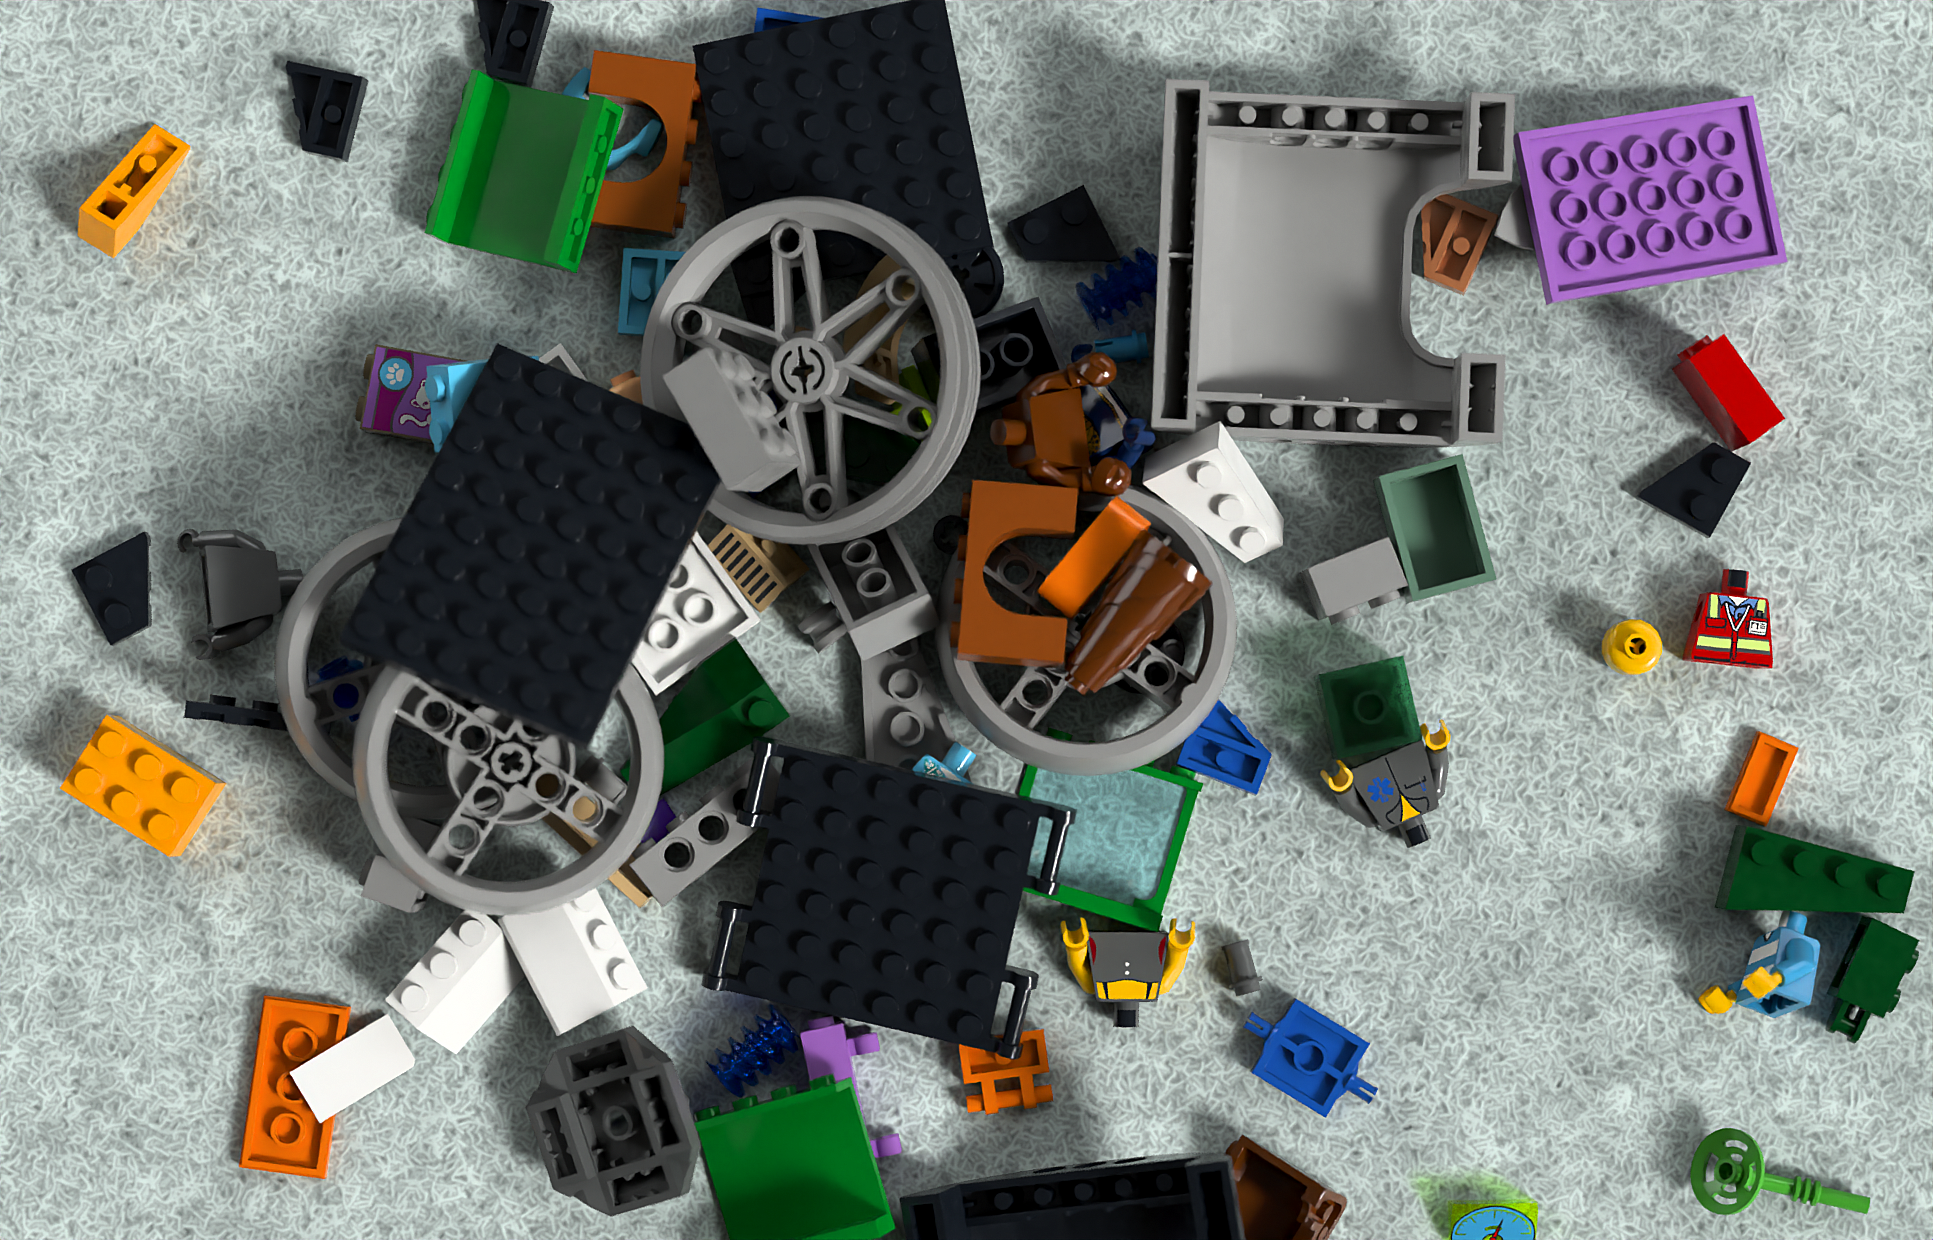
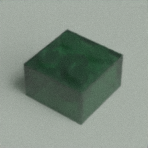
(1368, 707)

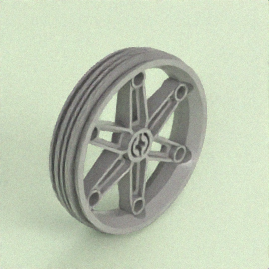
(797, 351)

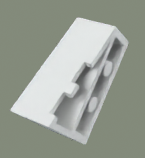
(1217, 491)

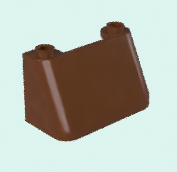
(1280, 1198)

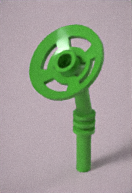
(1742, 1175)

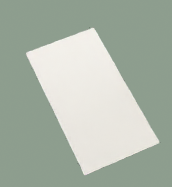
(353, 1068)

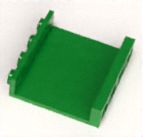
(523, 172)
(796, 1165)

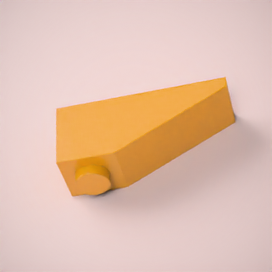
(130, 191)

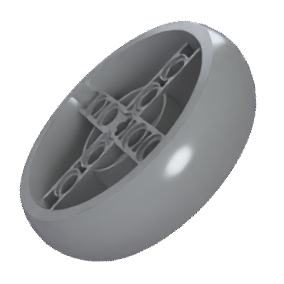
(1184, 697)
(311, 706)
(442, 865)

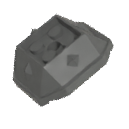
(584, 1127)

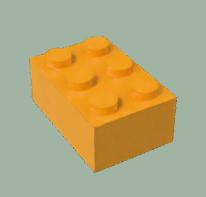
(143, 785)

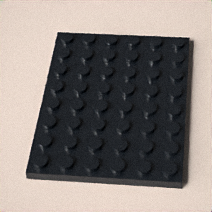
(537, 547)

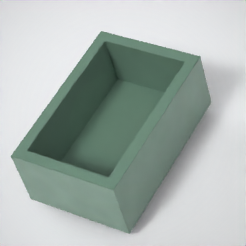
(1435, 528)

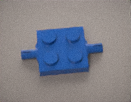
(1310, 1057)

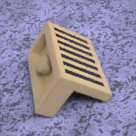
(757, 565)

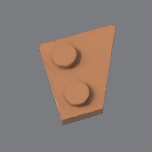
(1454, 241)

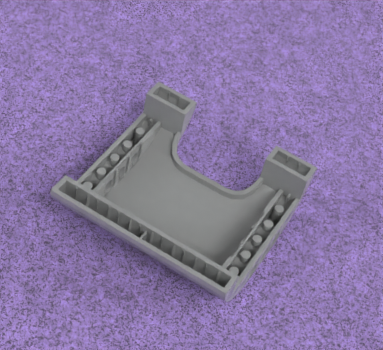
(1296, 267)

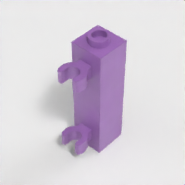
(830, 1051)

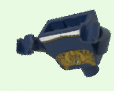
(1109, 424)

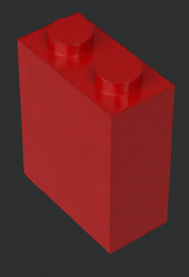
(1726, 391)

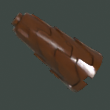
(1135, 608)

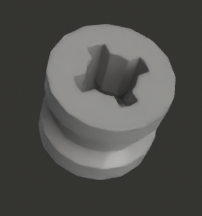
(823, 627)

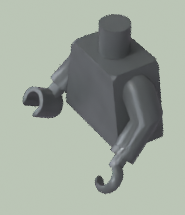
(238, 587)

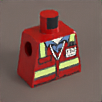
(1731, 626)

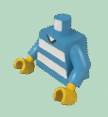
(1777, 973)

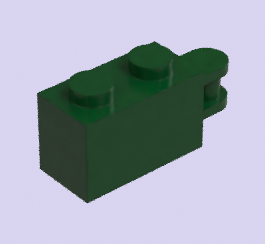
(1870, 975)

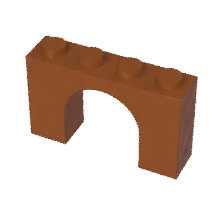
(669, 92)
(995, 515)

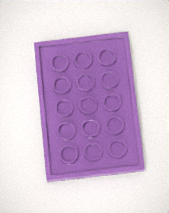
(1649, 199)

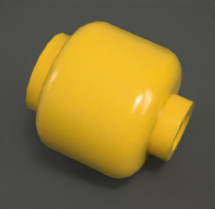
(1617, 643)

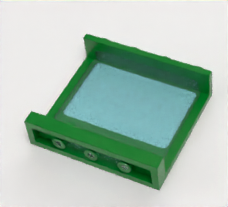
(1122, 831)

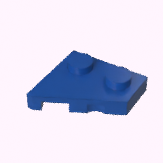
(1225, 752)

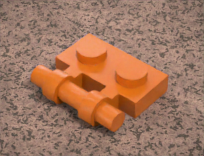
(989, 1066)

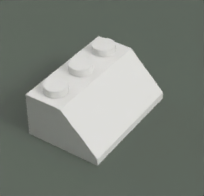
(573, 960)
(459, 981)

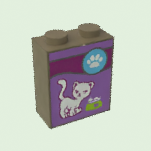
(396, 393)

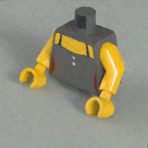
(1126, 965)

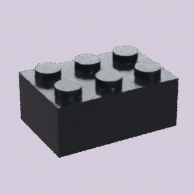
(1012, 350)

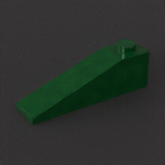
(715, 715)

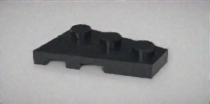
(224, 710)

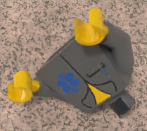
(1396, 786)

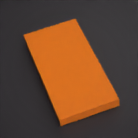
(279, 1123)

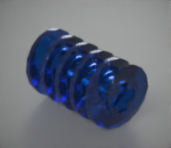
(1119, 287)
(754, 1052)

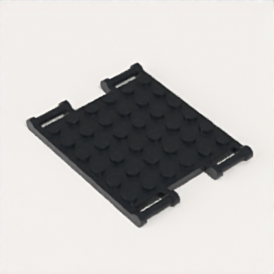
(888, 896)

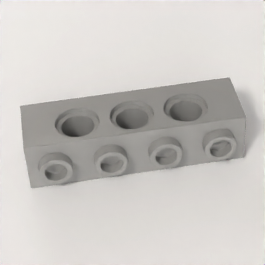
(667, 882)

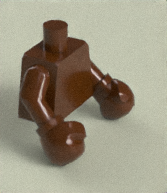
(1048, 430)

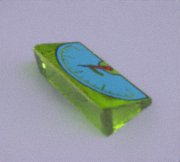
(1492, 1219)

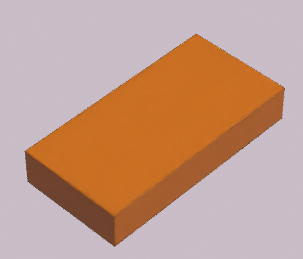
(1761, 779)

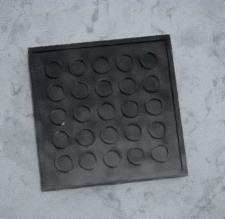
(849, 113)

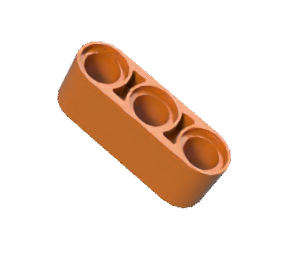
(1093, 558)

